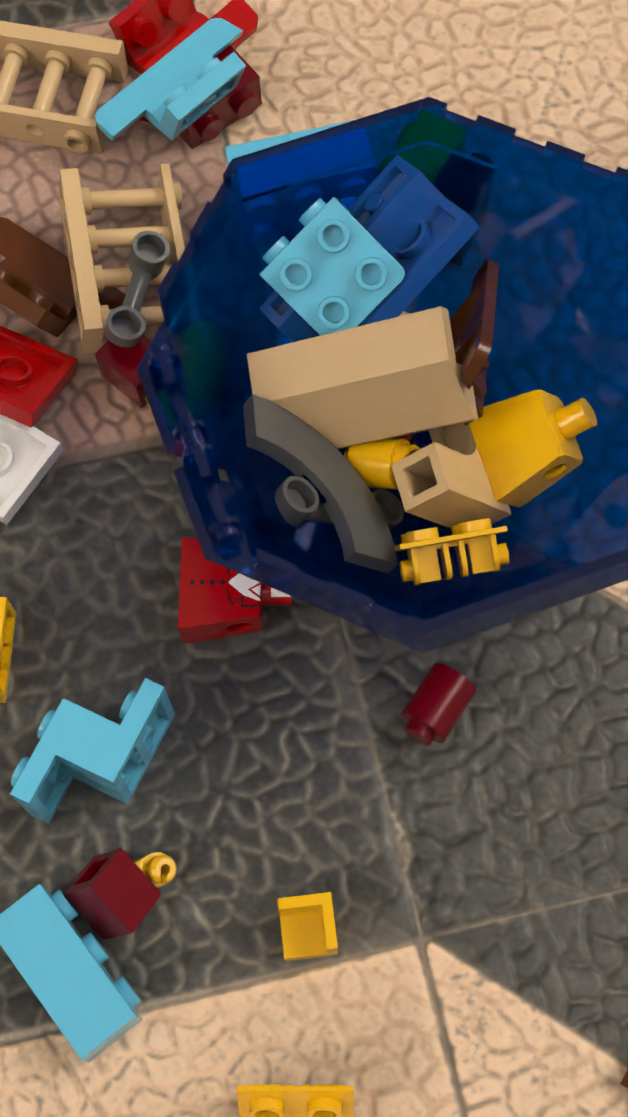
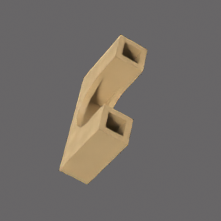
(447, 480)

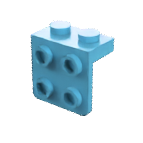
(331, 269)

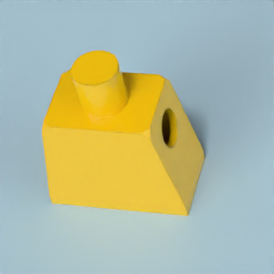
(530, 443)

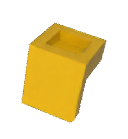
(307, 926)

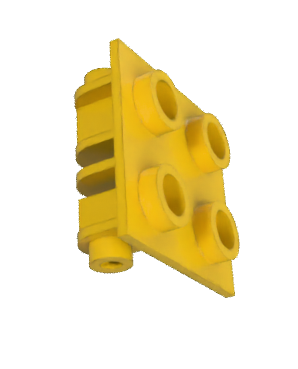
(423, 561)
(295, 1101)

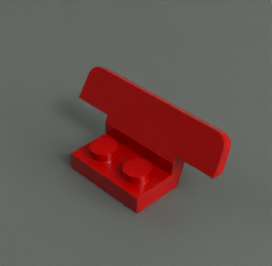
(158, 26)

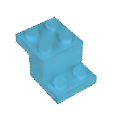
(92, 750)

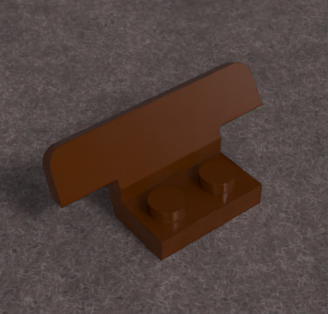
(39, 282)
(474, 328)

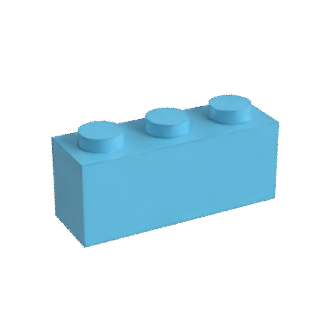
(67, 972)

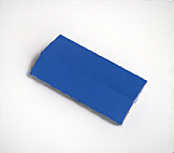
(412, 225)

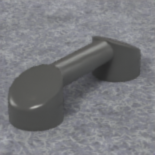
(146, 261)
(299, 501)

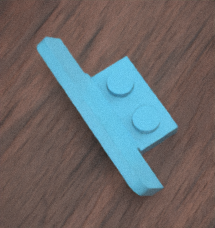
(178, 85)

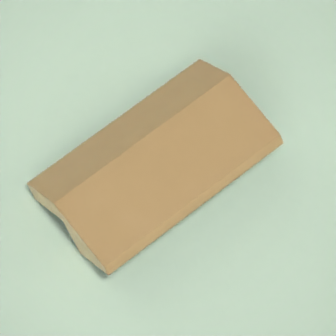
(369, 379)

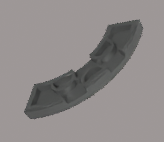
(348, 501)

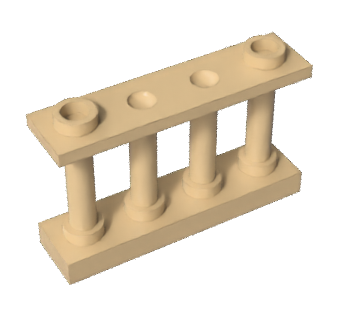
(57, 54)
(86, 240)

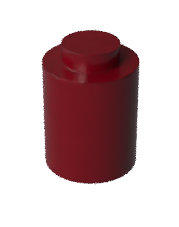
(437, 704)

